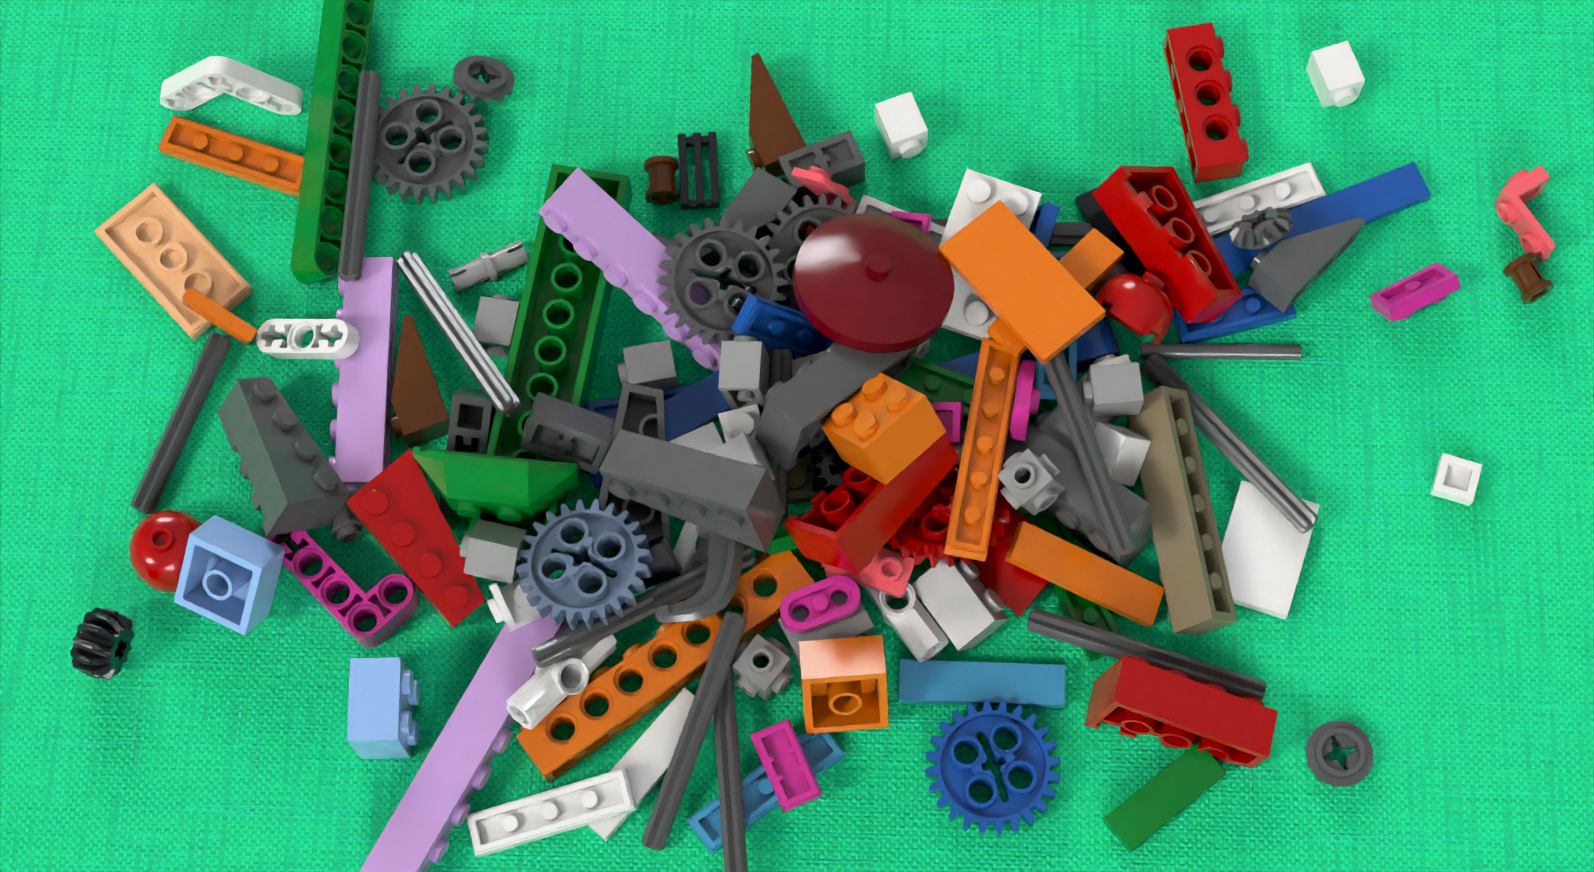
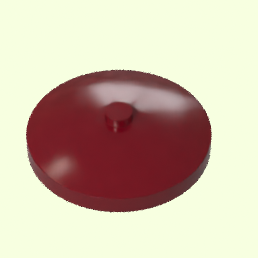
(873, 283)

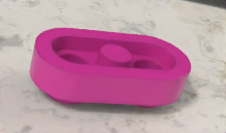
(819, 604)

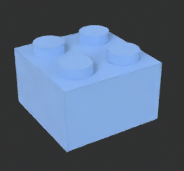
(229, 574)
(382, 708)

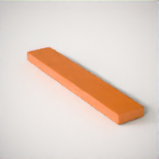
(982, 452)

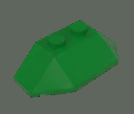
(496, 483)

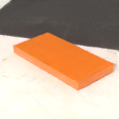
(1022, 282)

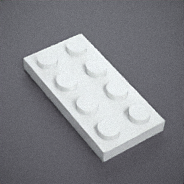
(977, 193)

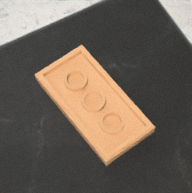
(171, 256)

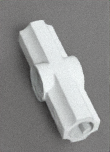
(911, 623)
(547, 689)

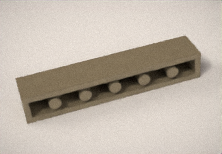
(1182, 515)

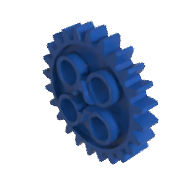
(1027, 756)

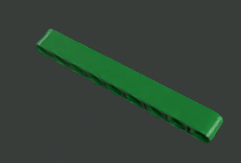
(327, 155)

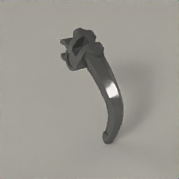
(719, 583)

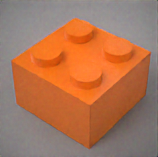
(883, 428)
(844, 684)

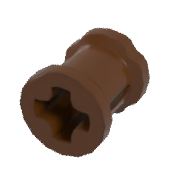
(662, 180)
(1528, 278)

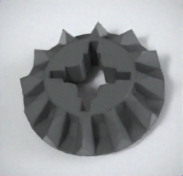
(495, 73)
(1261, 228)
(1346, 737)

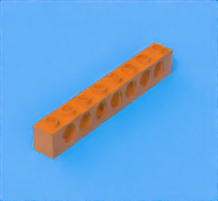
(659, 684)

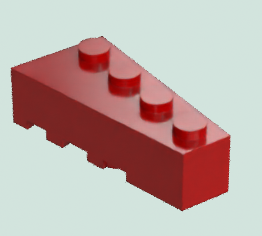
(864, 513)

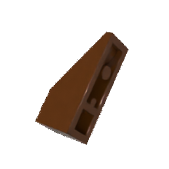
(770, 123)
(415, 393)

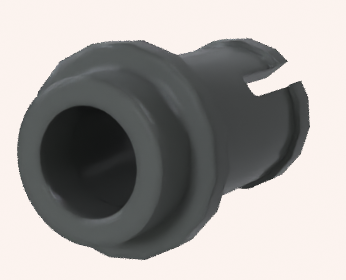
(346, 525)

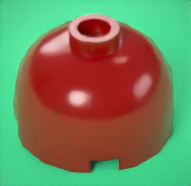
(1138, 304)
(160, 548)

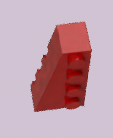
(1169, 239)
(413, 531)
(1181, 712)

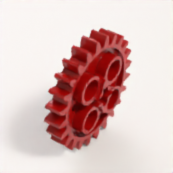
(927, 527)

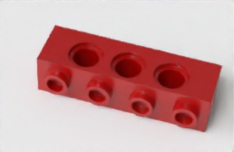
(1207, 157)

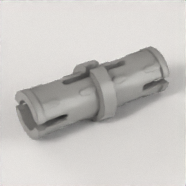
(488, 266)

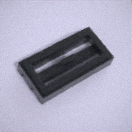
(697, 142)

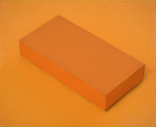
(219, 316)

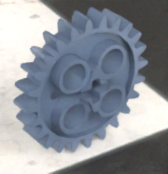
(567, 594)

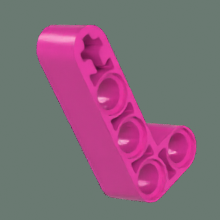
(358, 605)

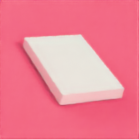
(1263, 553)

